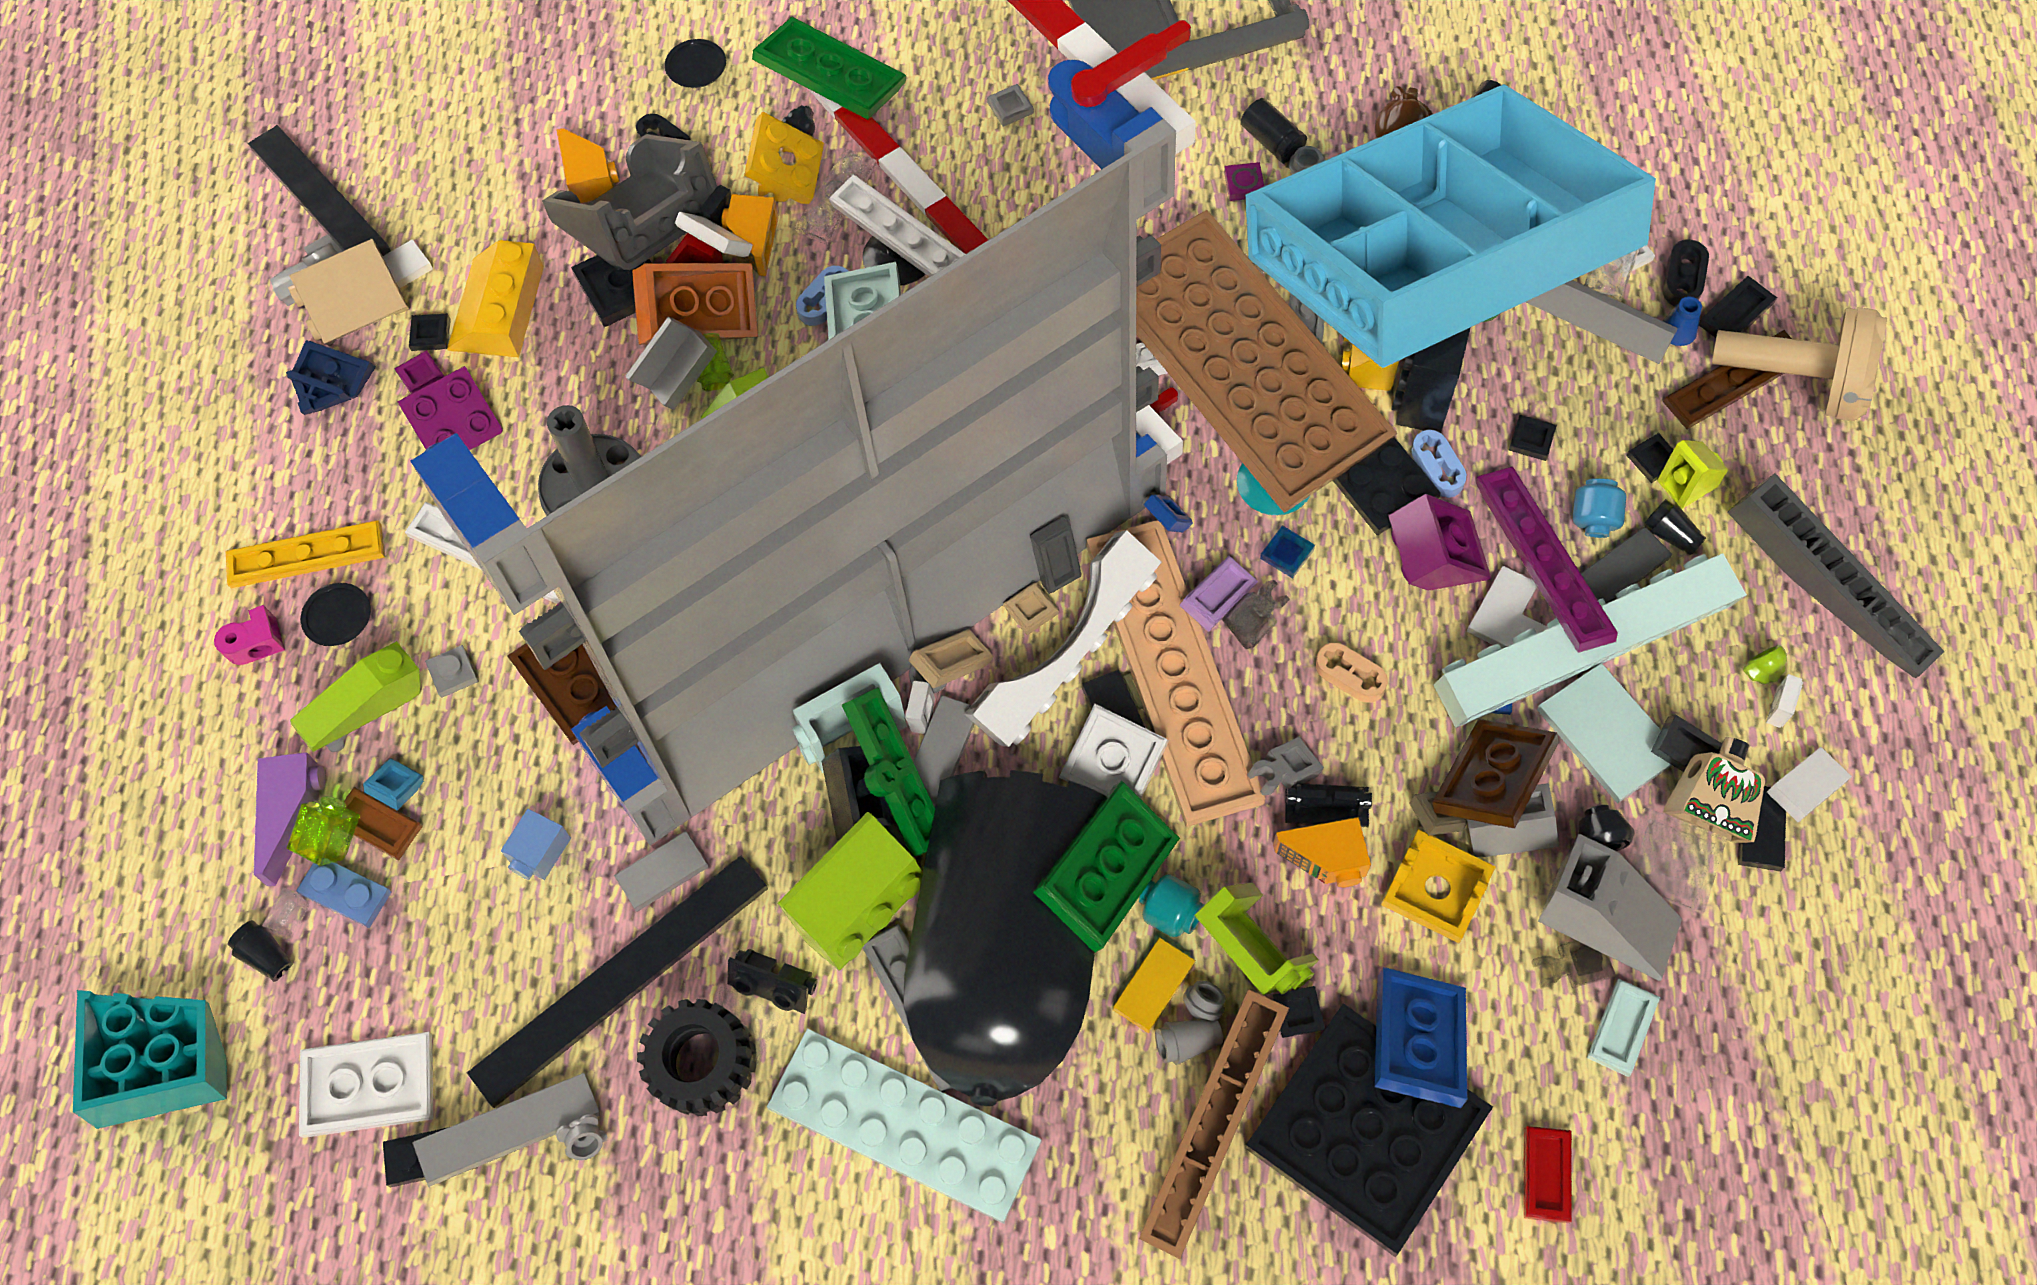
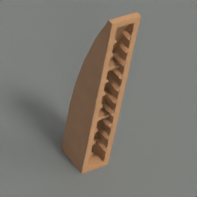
(1214, 1123)

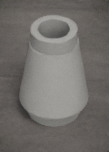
(1187, 1039)

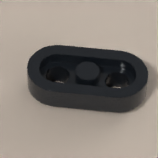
(1685, 276)

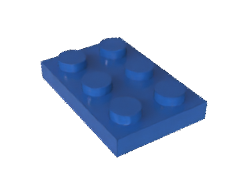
(1421, 1038)

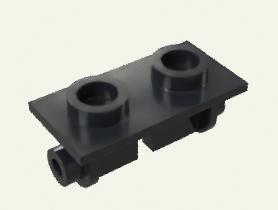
(1327, 804)
(753, 974)

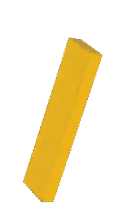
(304, 554)

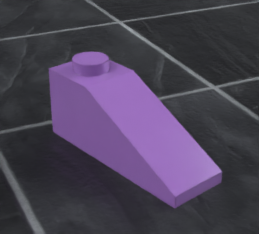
(281, 789)

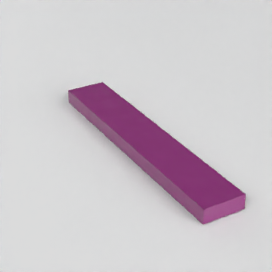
(1546, 560)

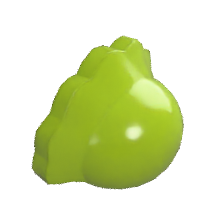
(1767, 665)

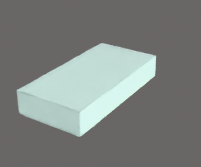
(1623, 1027)

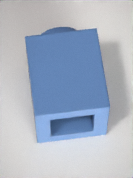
(535, 845)

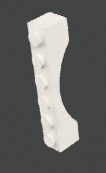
(1115, 578)

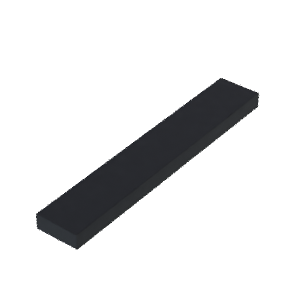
(314, 191)

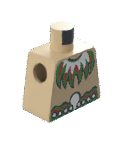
(1720, 793)

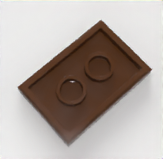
(566, 688)
(1496, 773)

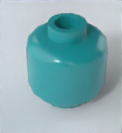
(1171, 905)

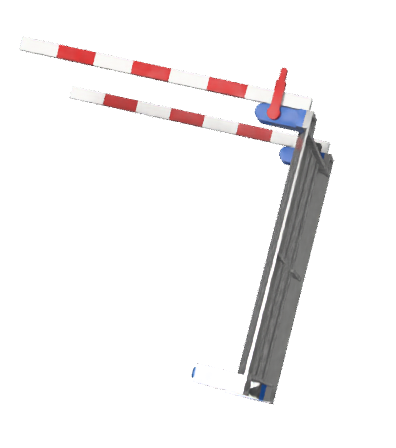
(871, 480)

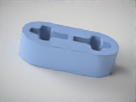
(812, 295)
(1444, 459)

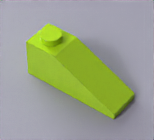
(359, 696)

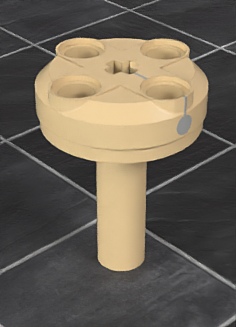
(1849, 363)

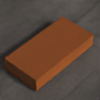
(381, 824)

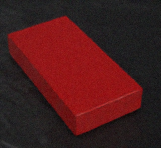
(1548, 1174)

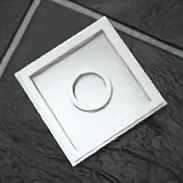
(1113, 751)

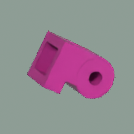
(251, 639)

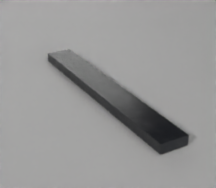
(616, 982)

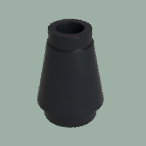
(1675, 527)
(259, 950)

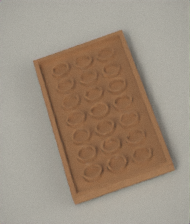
(1253, 365)

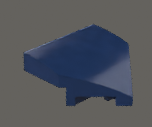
(327, 377)

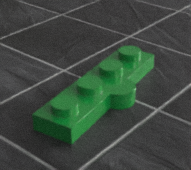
(891, 768)

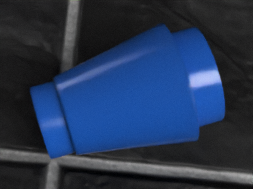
(1686, 319)

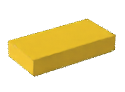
(1154, 985)

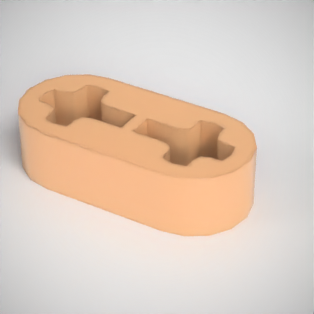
(1346, 679)

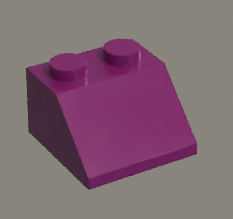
(1438, 544)

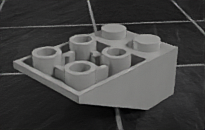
(1611, 908)

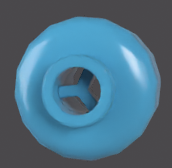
(1599, 507)

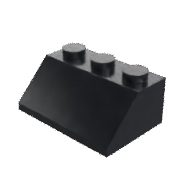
(1429, 383)

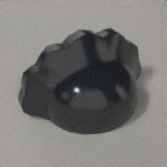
(801, 119)

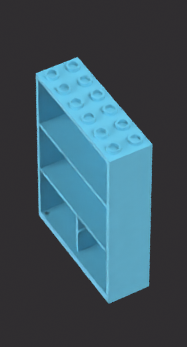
(1447, 222)

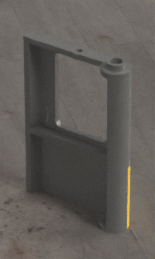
(1128, 21)

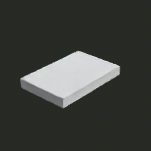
(366, 1084)

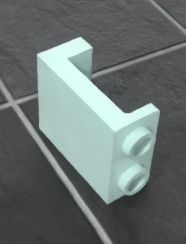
(824, 718)

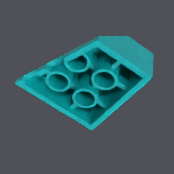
(144, 1057)

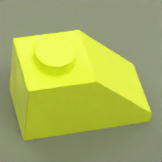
(1691, 472)

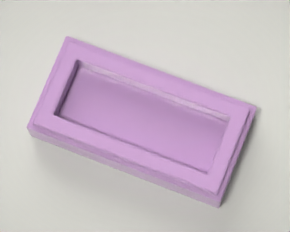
(1218, 593)

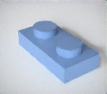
(344, 892)

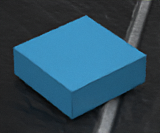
(393, 784)

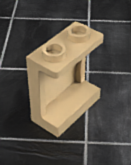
(347, 292)

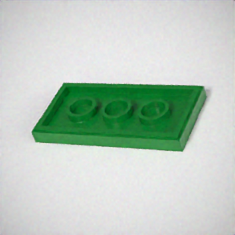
(829, 67)
(1107, 866)

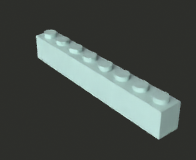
(1550, 657)

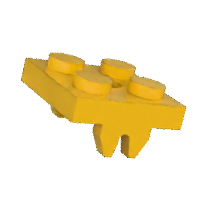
(766, 164)
(1466, 877)

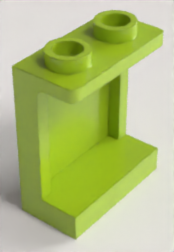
(1248, 945)

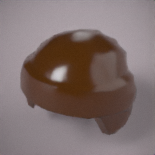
(1401, 111)

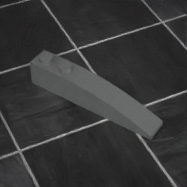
(1832, 574)

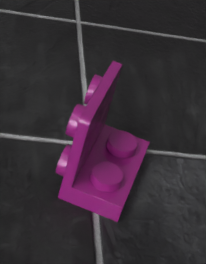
(451, 408)

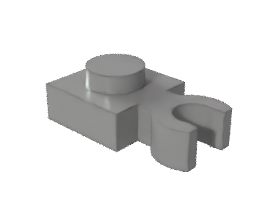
(1288, 763)

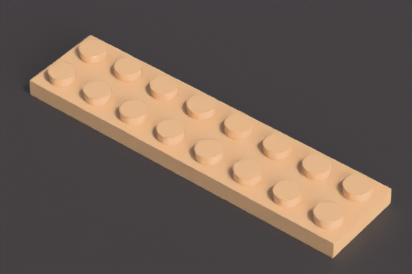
(1183, 691)

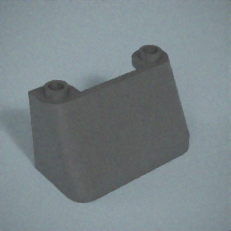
(640, 212)

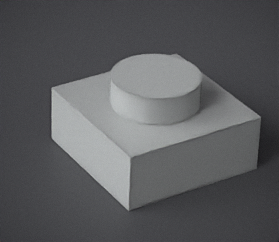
(451, 671)

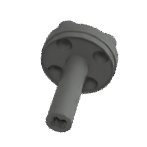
(585, 456)

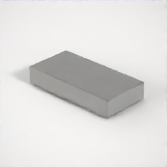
(661, 871)

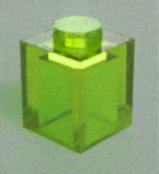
(323, 831)

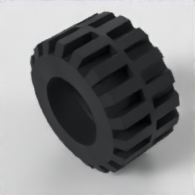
(668, 1038)

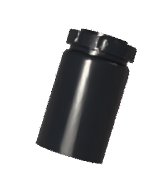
(1273, 130)

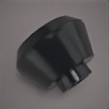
(1606, 827)

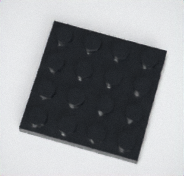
(1359, 1146)

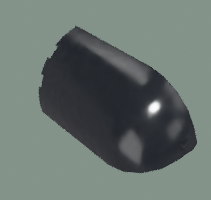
(989, 967)

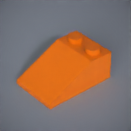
(699, 295)

